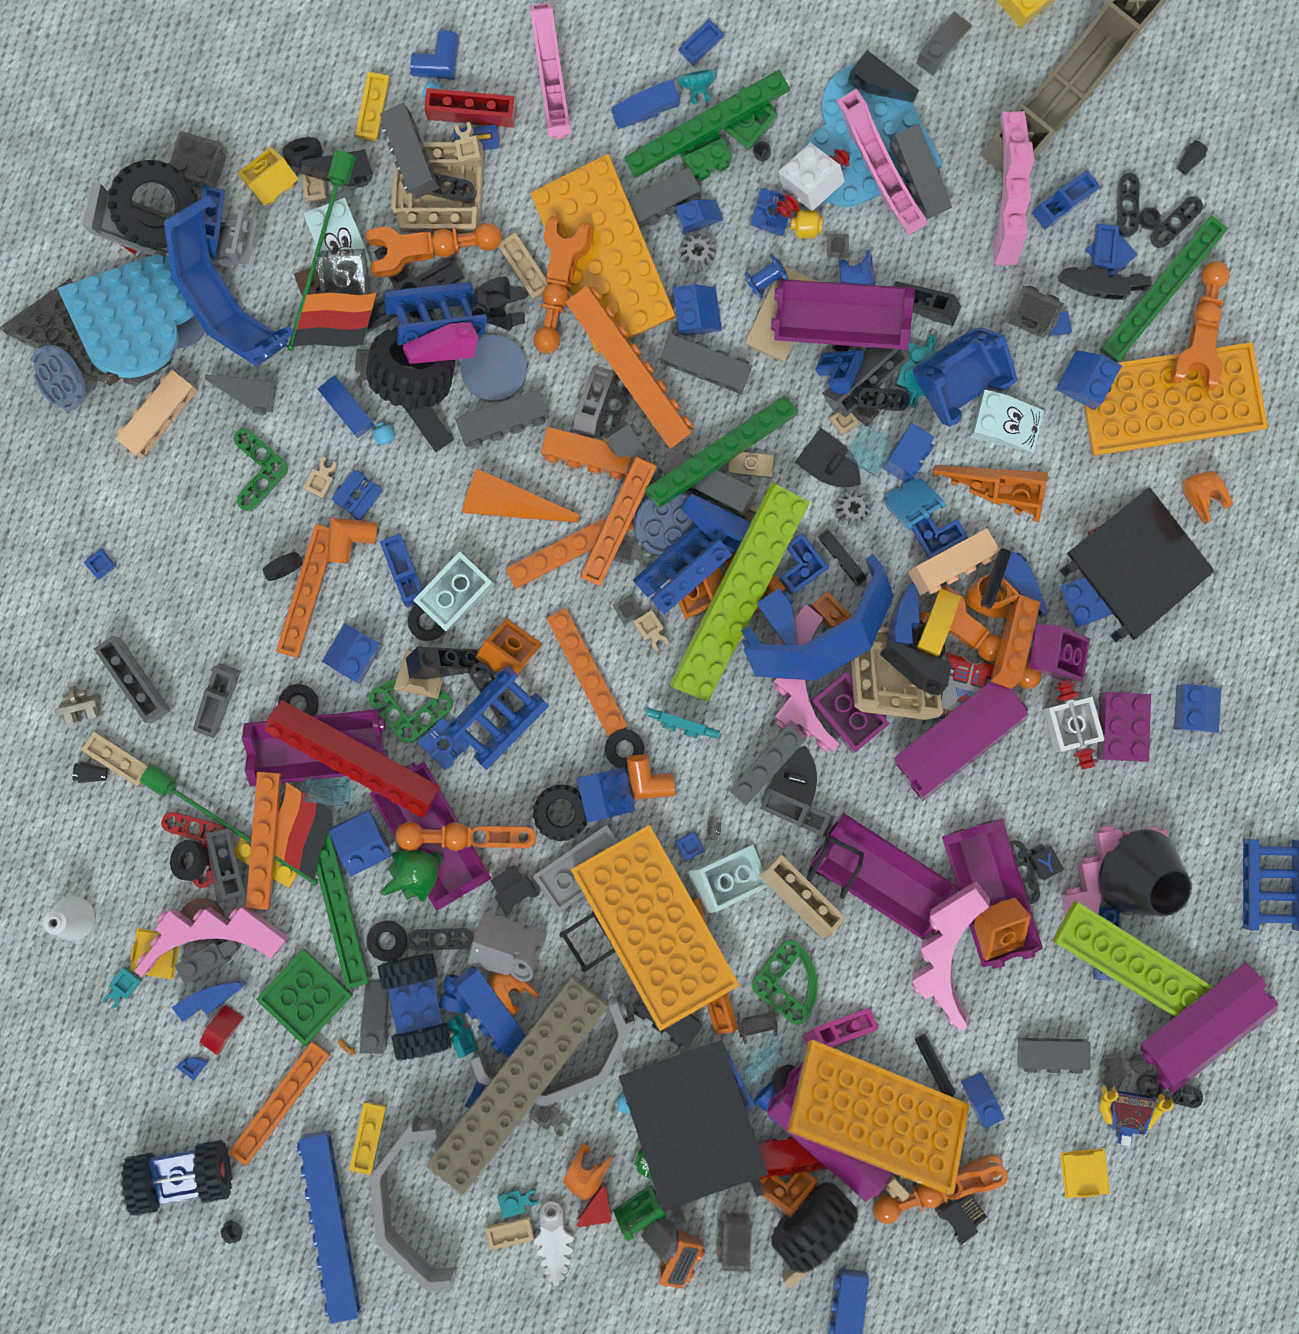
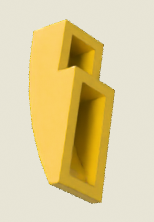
(938, 623)

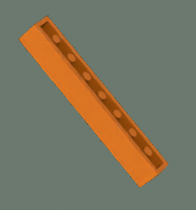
(629, 366)

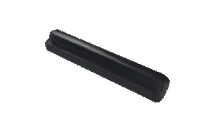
(995, 578)
(934, 1065)

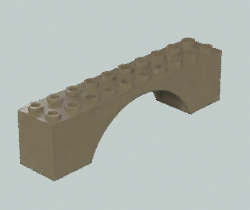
(1079, 73)
(517, 1084)

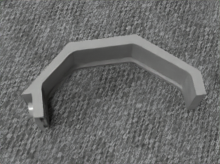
(234, 237)
(579, 1083)
(386, 1237)

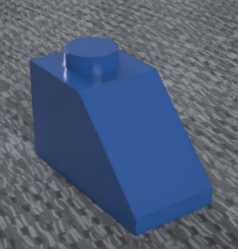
(697, 215)
(982, 1100)

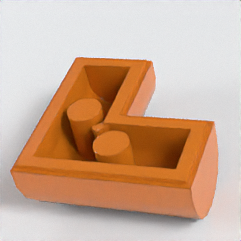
(343, 533)
(648, 785)
(791, 1195)

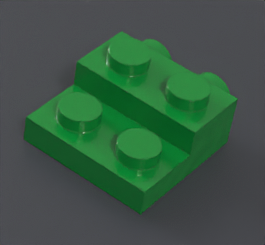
(752, 126)
(707, 157)

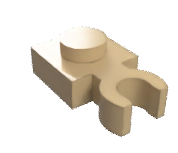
(468, 146)
(319, 481)
(649, 627)
(895, 1188)

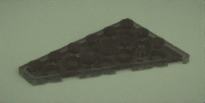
(50, 323)

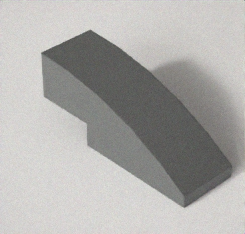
(216, 700)
(797, 812)

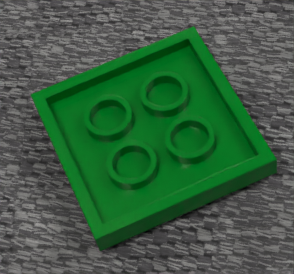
(304, 997)

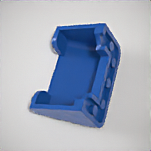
(964, 371)

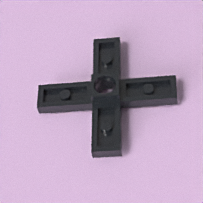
(442, 274)

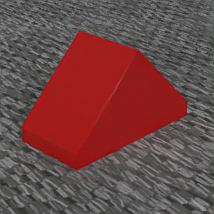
(221, 1029)
(597, 1209)

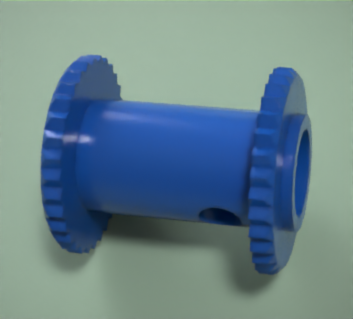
(766, 276)

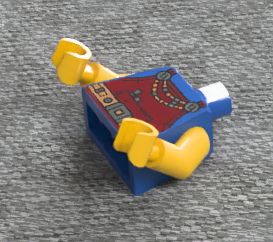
(1131, 1112)

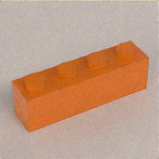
(584, 452)
(1015, 642)

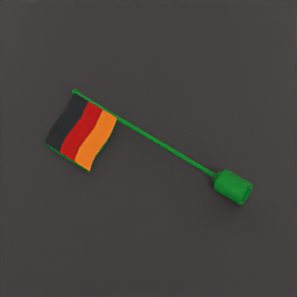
(332, 317)
(300, 826)

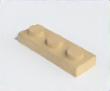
(523, 265)
(115, 758)

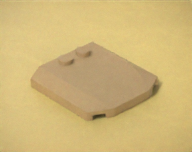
(434, 212)
(885, 690)

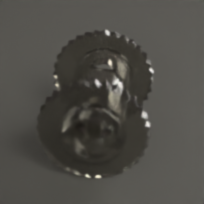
(757, 1024)

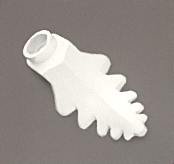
(553, 1242)

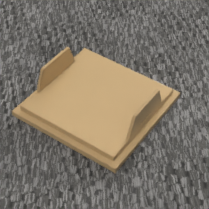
(423, 687)

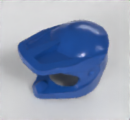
(858, 274)

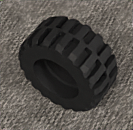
(124, 187)
(404, 385)
(815, 1228)

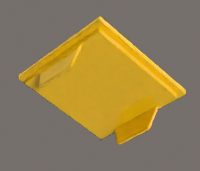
(164, 966)
(1085, 1173)

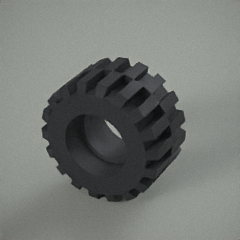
(542, 820)

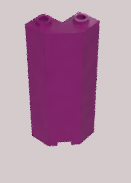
(843, 314)
(960, 738)
(275, 756)
(987, 857)
(460, 869)
(888, 877)
(1208, 1027)
(858, 1175)

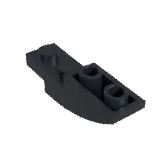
(1096, 283)

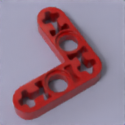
(186, 833)

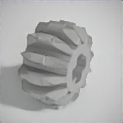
(688, 256)
(845, 504)

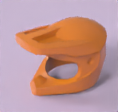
(1200, 488)
(1003, 600)
(502, 984)
(585, 1182)

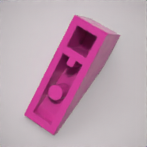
(443, 344)
(844, 1029)

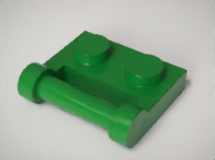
(637, 1207)

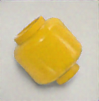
(807, 224)

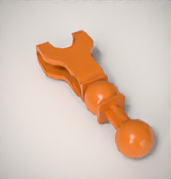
(424, 246)
(559, 278)
(1203, 337)
(978, 637)
(458, 836)
(970, 1179)

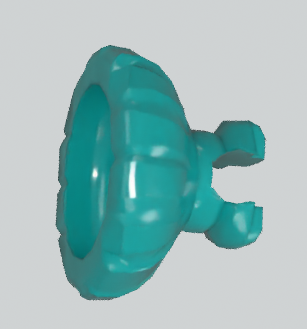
(698, 82)

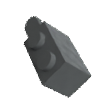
(206, 960)

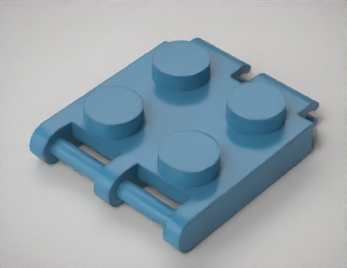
(913, 502)

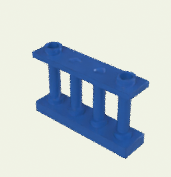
(429, 298)
(672, 560)
(512, 729)
(1253, 895)

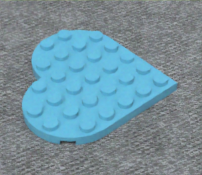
(889, 117)
(128, 316)

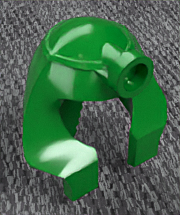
(413, 873)

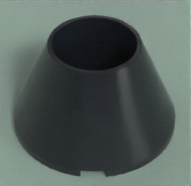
(1144, 876)

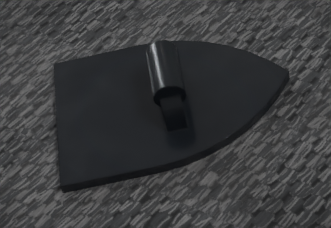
(826, 461)
(797, 777)

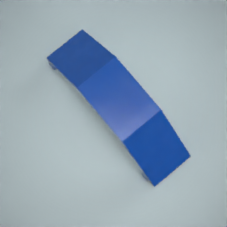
(208, 293)
(832, 647)

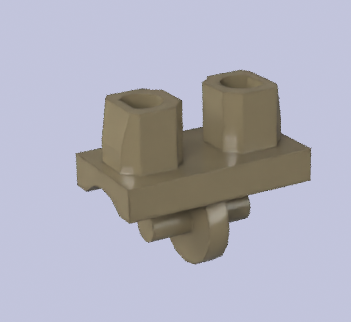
(69, 709)

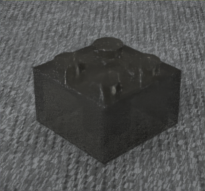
(199, 159)
(343, 271)
(1034, 311)
(735, 1243)

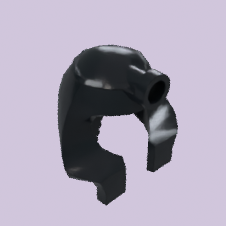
(491, 300)

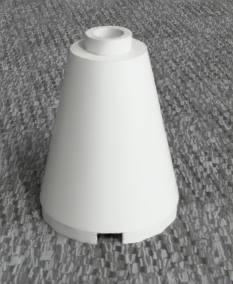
(70, 918)

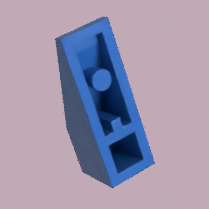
(213, 216)
(1021, 578)
(780, 614)

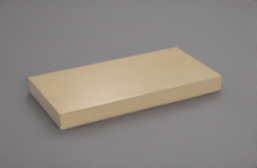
(761, 336)

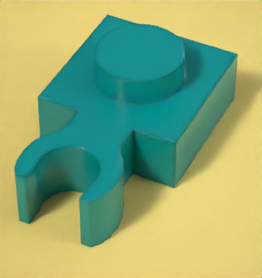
(123, 986)
(463, 1039)
(513, 1202)

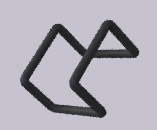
(811, 872)
(564, 934)

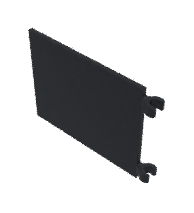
(1139, 564)
(693, 1127)

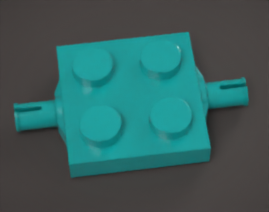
(905, 375)
(672, 722)

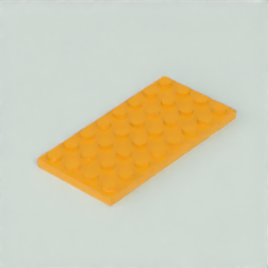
(619, 255)
(1152, 411)
(655, 927)
(879, 1117)

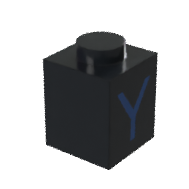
(1044, 861)

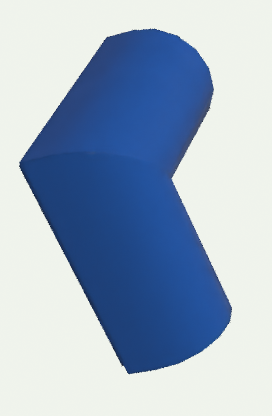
(442, 63)
(841, 367)
(938, 540)
(808, 565)

